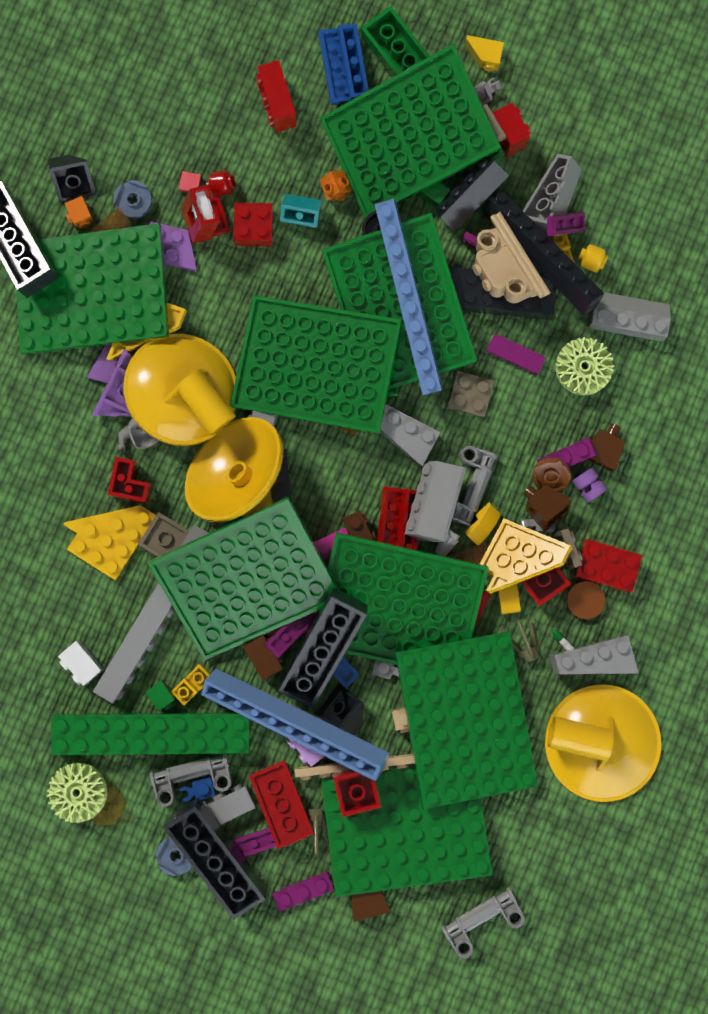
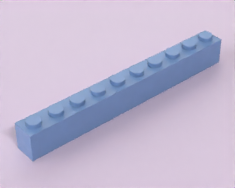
(408, 296)
(295, 724)

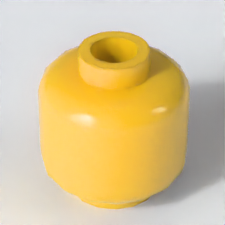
(593, 258)

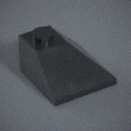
(71, 177)
(342, 710)

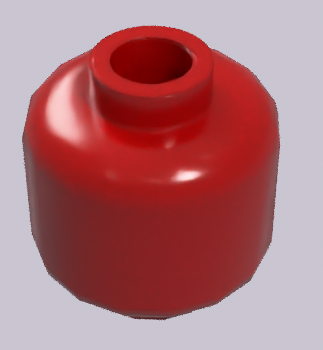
(221, 183)

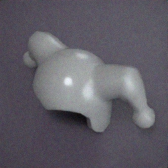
(138, 437)

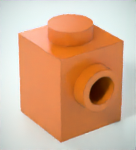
(79, 213)

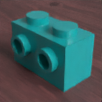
(300, 210)

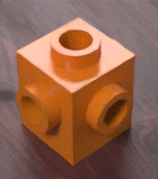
(335, 185)

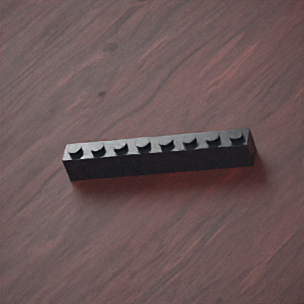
(546, 254)

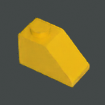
(485, 52)

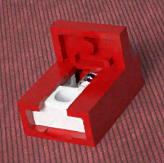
(204, 215)

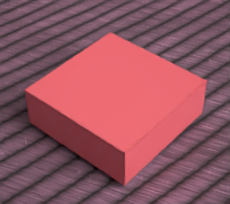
(189, 181)

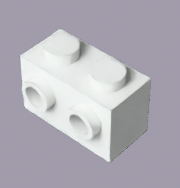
(80, 663)

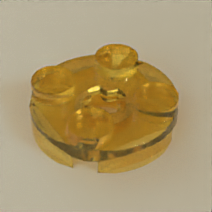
(116, 808)

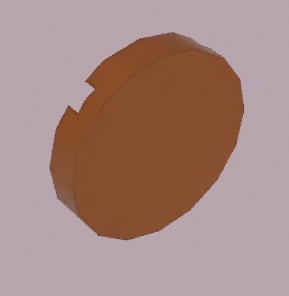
(551, 472)
(585, 600)

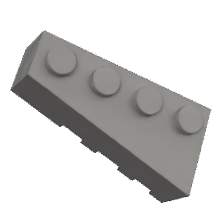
(553, 191)
(408, 434)
(602, 657)

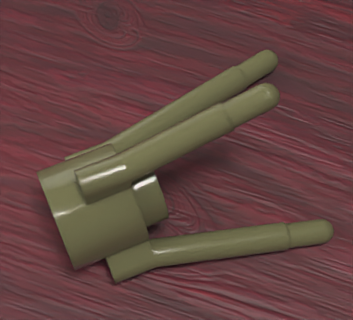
(529, 650)
(316, 817)

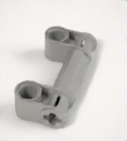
(477, 484)
(190, 771)
(457, 930)

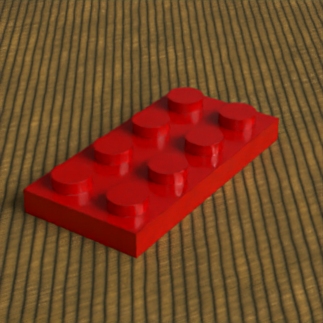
(281, 804)

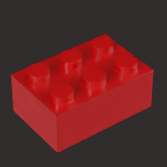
(276, 96)
(608, 566)

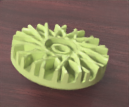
(591, 354)
(64, 796)

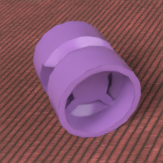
(589, 492)

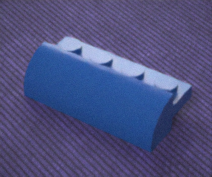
(343, 63)

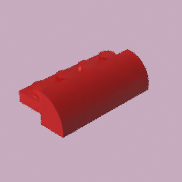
(394, 515)

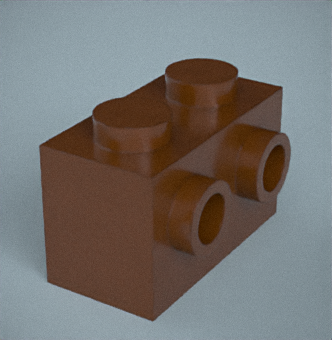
(357, 526)
(262, 658)

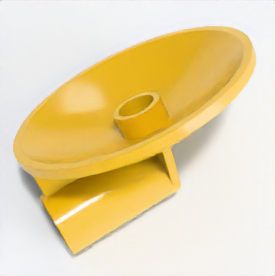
(180, 389)
(234, 471)
(603, 743)

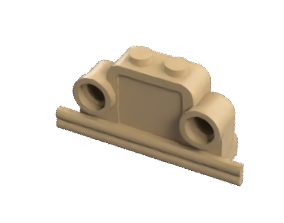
(505, 265)

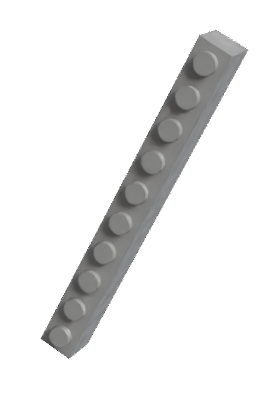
(139, 639)

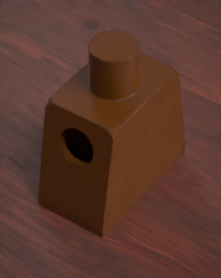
(608, 448)
(546, 505)
(369, 905)

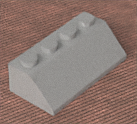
(631, 317)
(435, 501)

